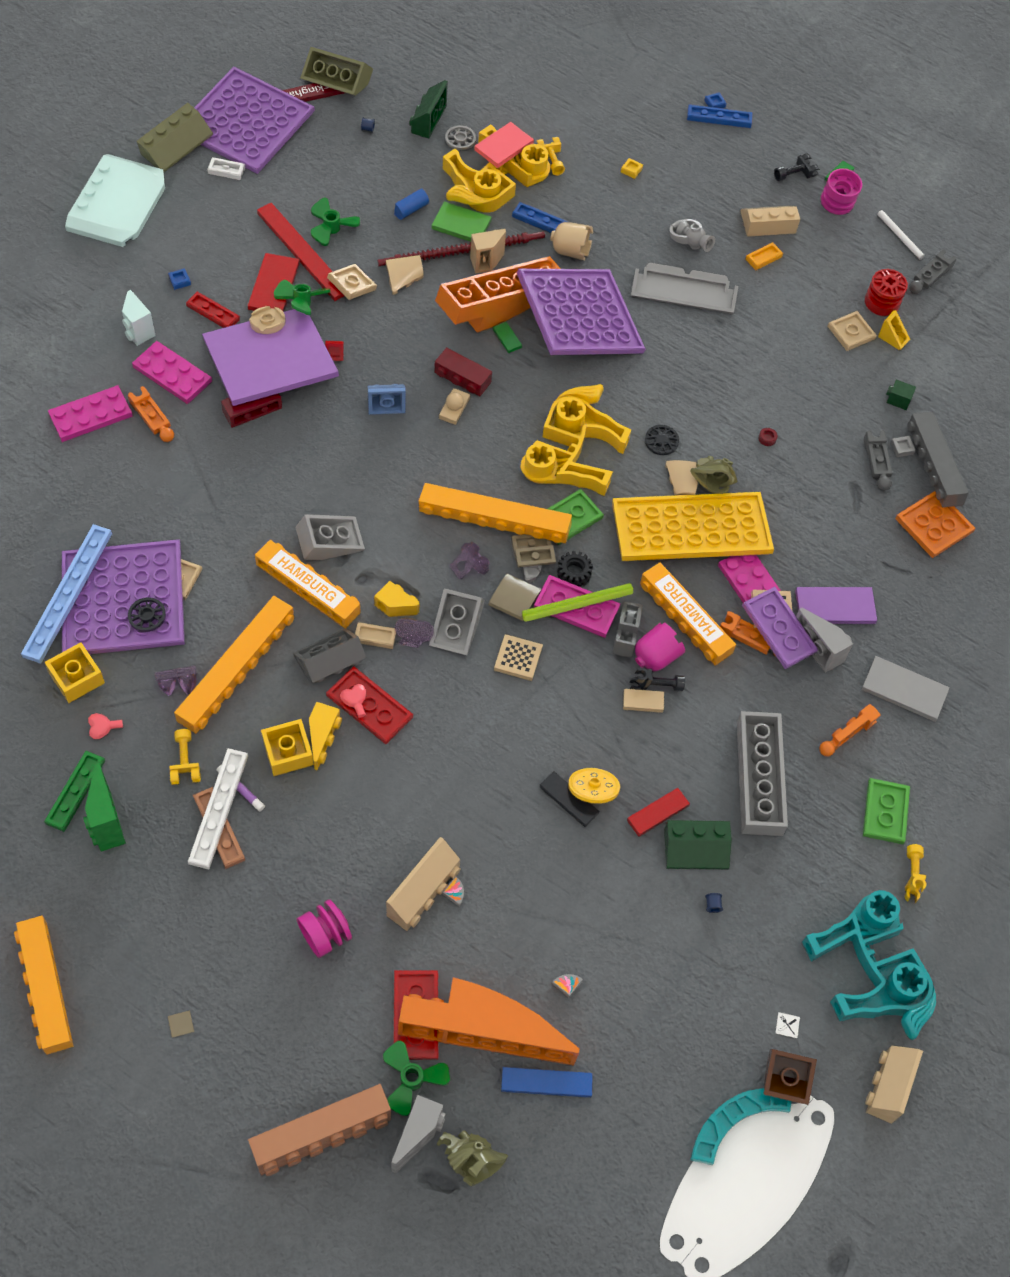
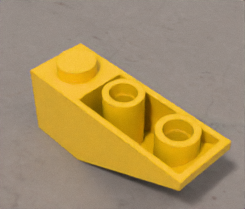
(322, 724)

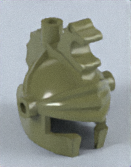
(714, 474)
(472, 1156)

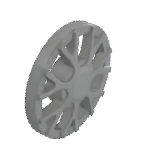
(460, 137)

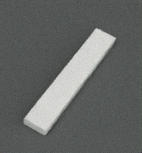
(218, 809)

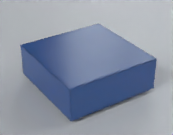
(715, 101)
(179, 279)

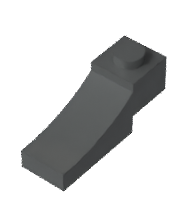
(627, 629)

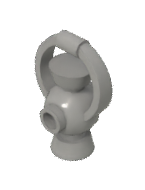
(691, 233)

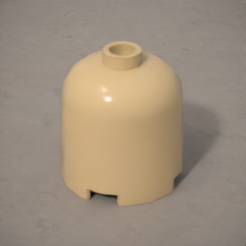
(572, 240)

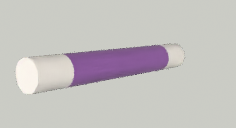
(248, 795)

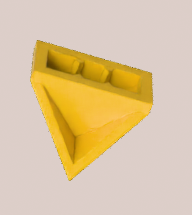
(894, 331)

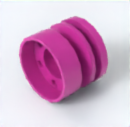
(841, 191)
(324, 928)

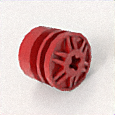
(886, 292)

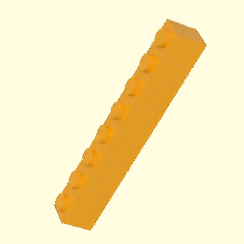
(495, 513)
(234, 665)

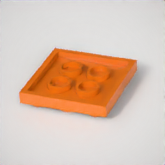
(933, 525)

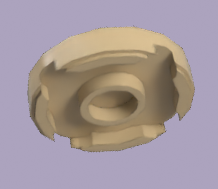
(267, 320)

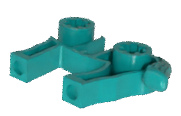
(899, 980)

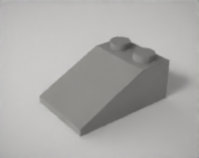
(328, 536)
(456, 621)
(829, 639)
(420, 1129)

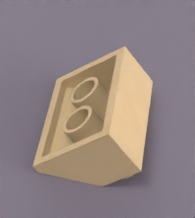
(770, 220)
(893, 1083)

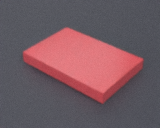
(503, 144)

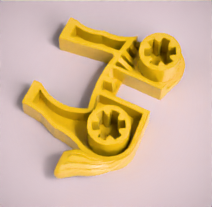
(490, 187)
(568, 424)

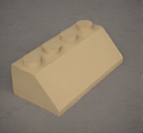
(422, 885)

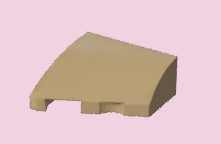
(404, 272)
(681, 477)

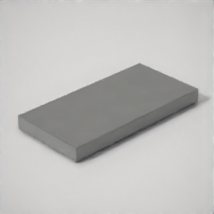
(905, 688)

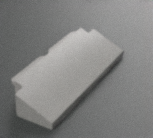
(692, 290)

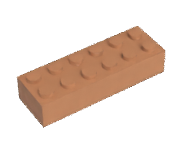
(320, 1130)

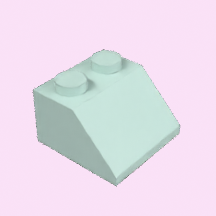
(137, 320)

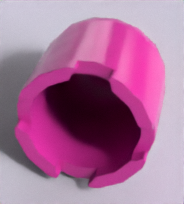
(658, 648)

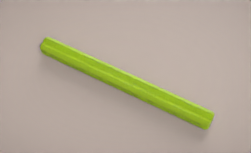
(577, 602)

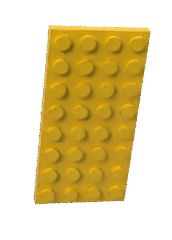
(692, 526)

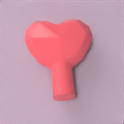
(354, 698)
(102, 725)

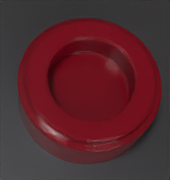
(767, 436)

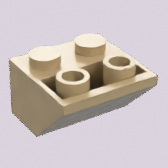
(487, 249)

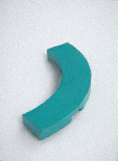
(729, 1115)

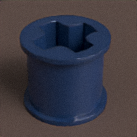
(367, 124)
(714, 902)

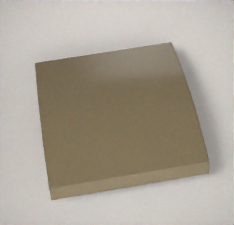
(532, 551)
(514, 596)

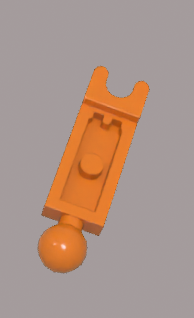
(151, 414)
(744, 632)
(865, 719)

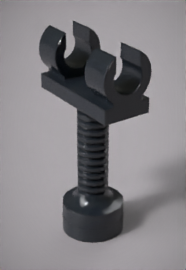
(802, 165)
(677, 682)

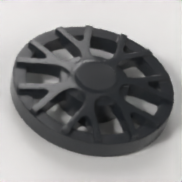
(662, 439)
(146, 614)

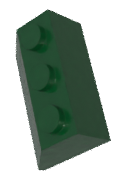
(430, 110)
(697, 844)

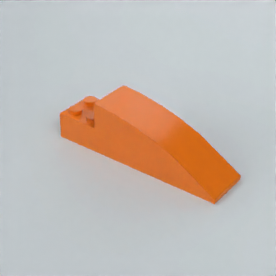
(488, 297)
(485, 1021)

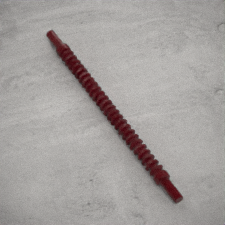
(524, 238)

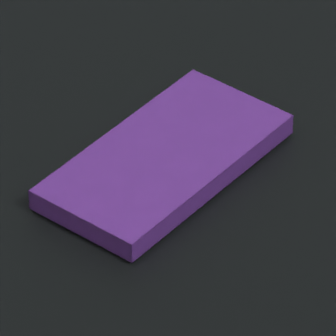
(839, 604)
(780, 627)

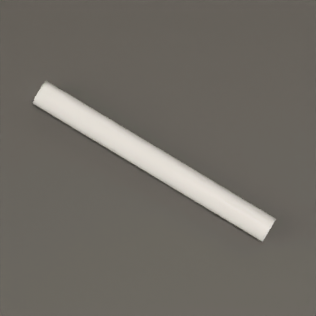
(900, 234)

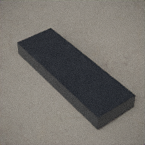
(559, 791)

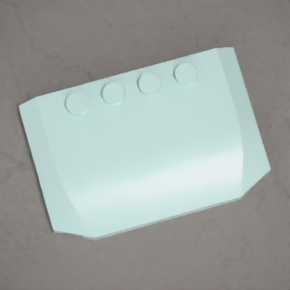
(116, 200)

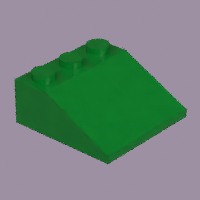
(101, 816)

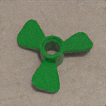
(331, 221)
(299, 293)
(401, 1098)

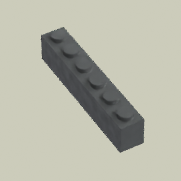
(937, 459)

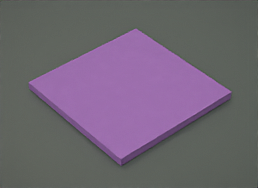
(250, 119)
(580, 311)
(268, 364)
(115, 583)

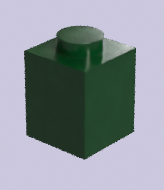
(900, 394)

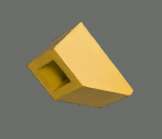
(396, 602)

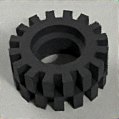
(577, 560)

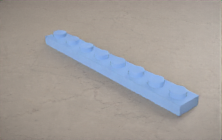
(66, 594)

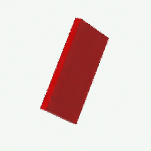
(271, 273)
(383, 713)
(425, 985)

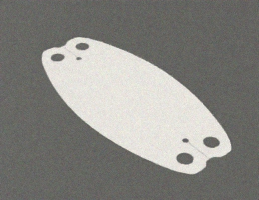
(749, 1190)

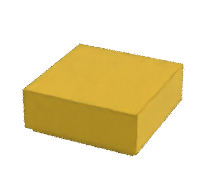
(631, 168)

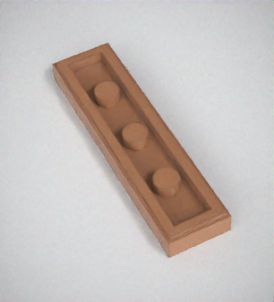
(228, 846)

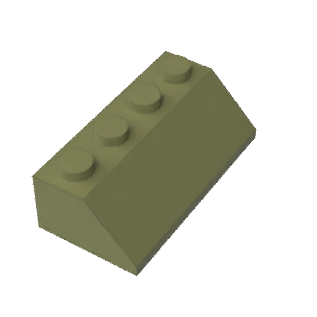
(336, 71)
(174, 137)

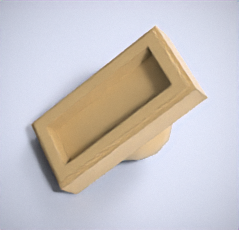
(454, 406)

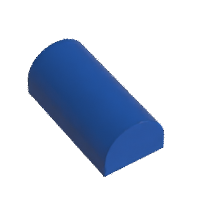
(411, 204)

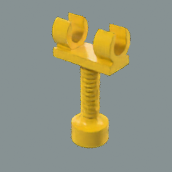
(557, 166)
(183, 736)
(915, 853)

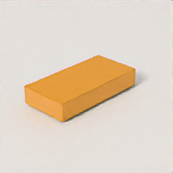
(764, 256)

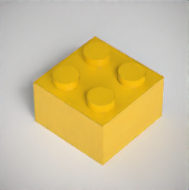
(74, 672)
(287, 747)

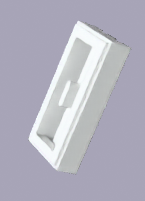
(225, 168)

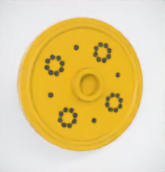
(594, 785)

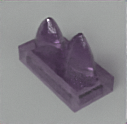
(185, 676)

